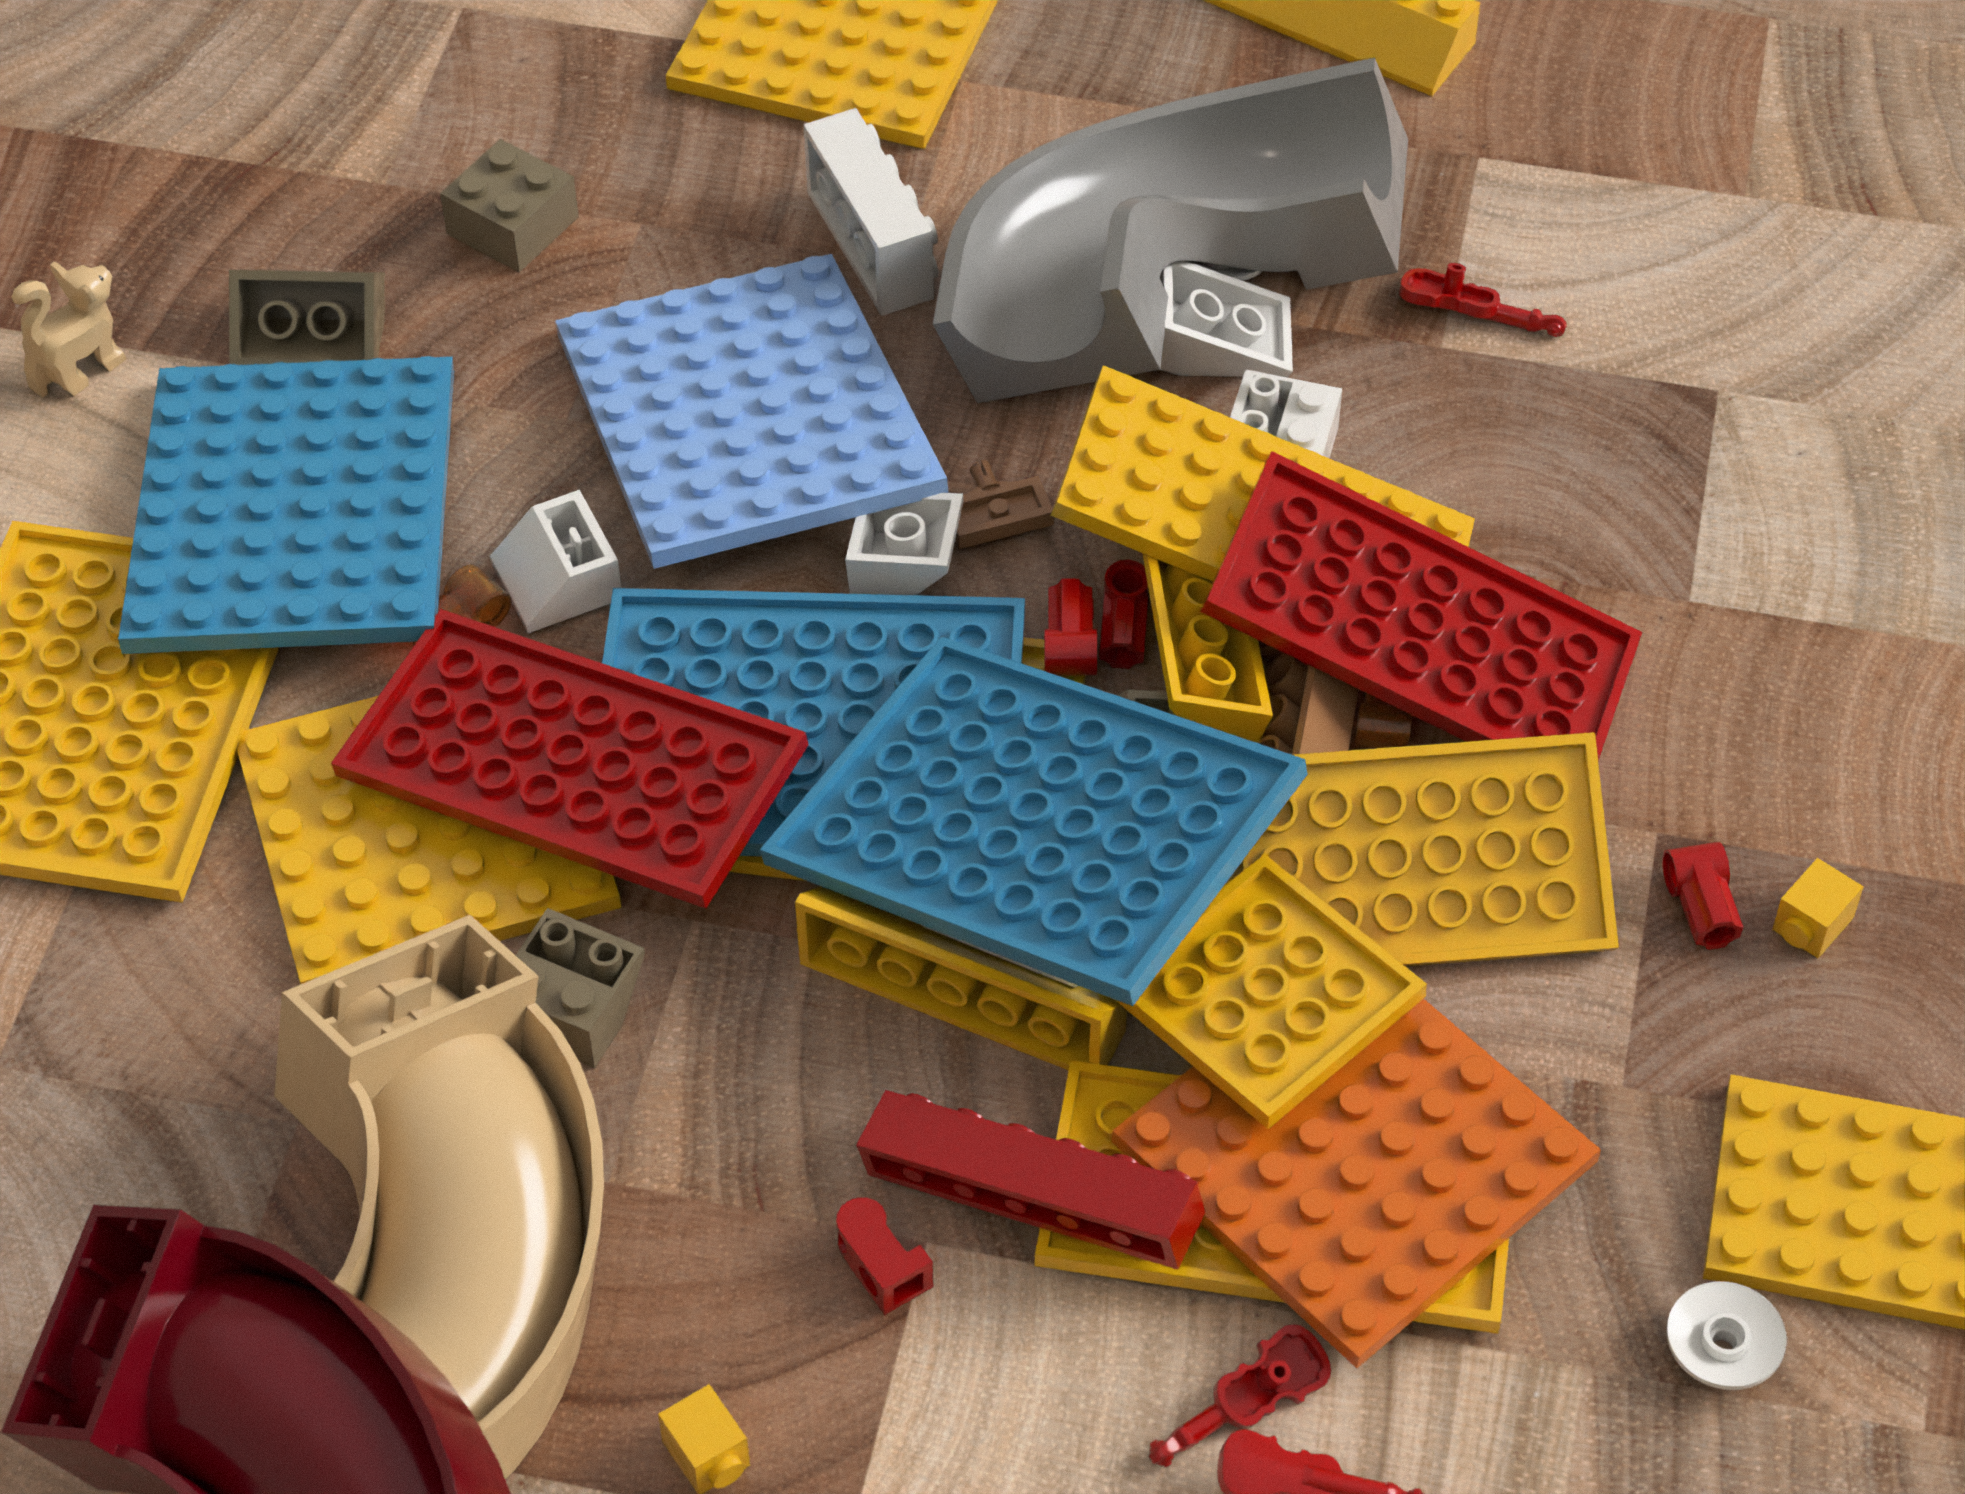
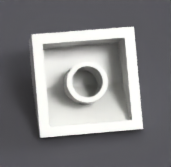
(903, 546)

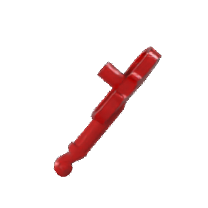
(1449, 292)
(1286, 1368)
(1261, 1466)

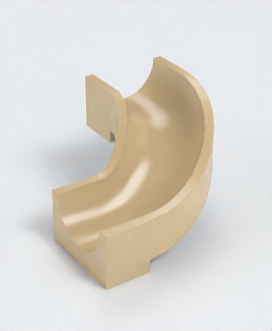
(464, 1160)

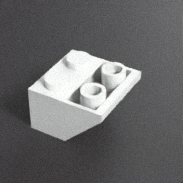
(1290, 409)
(556, 563)

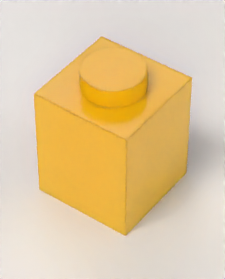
(1817, 908)
(704, 1440)

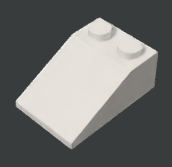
(1223, 325)

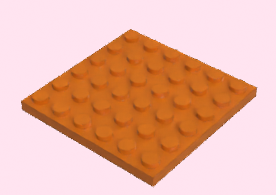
(1374, 1180)

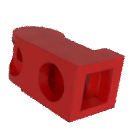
(878, 1257)

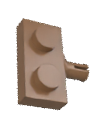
(1001, 508)

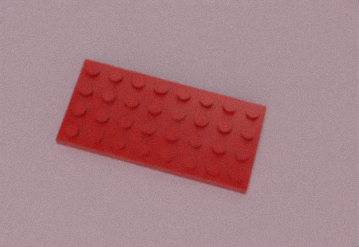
(1415, 615)
(572, 757)

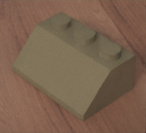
(304, 316)

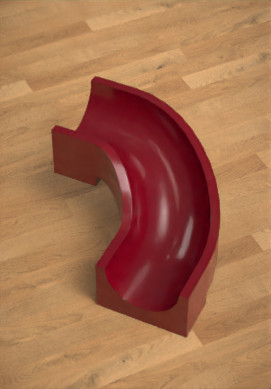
(233, 1370)

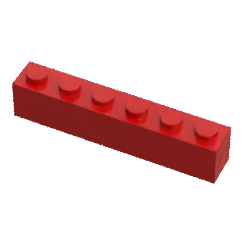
(1032, 1178)

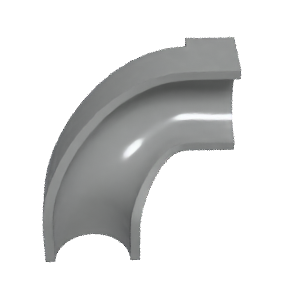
(1070, 241)

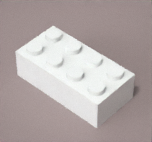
(870, 211)

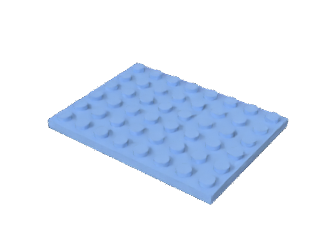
(747, 410)

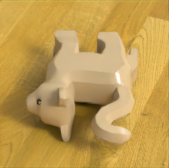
(69, 333)

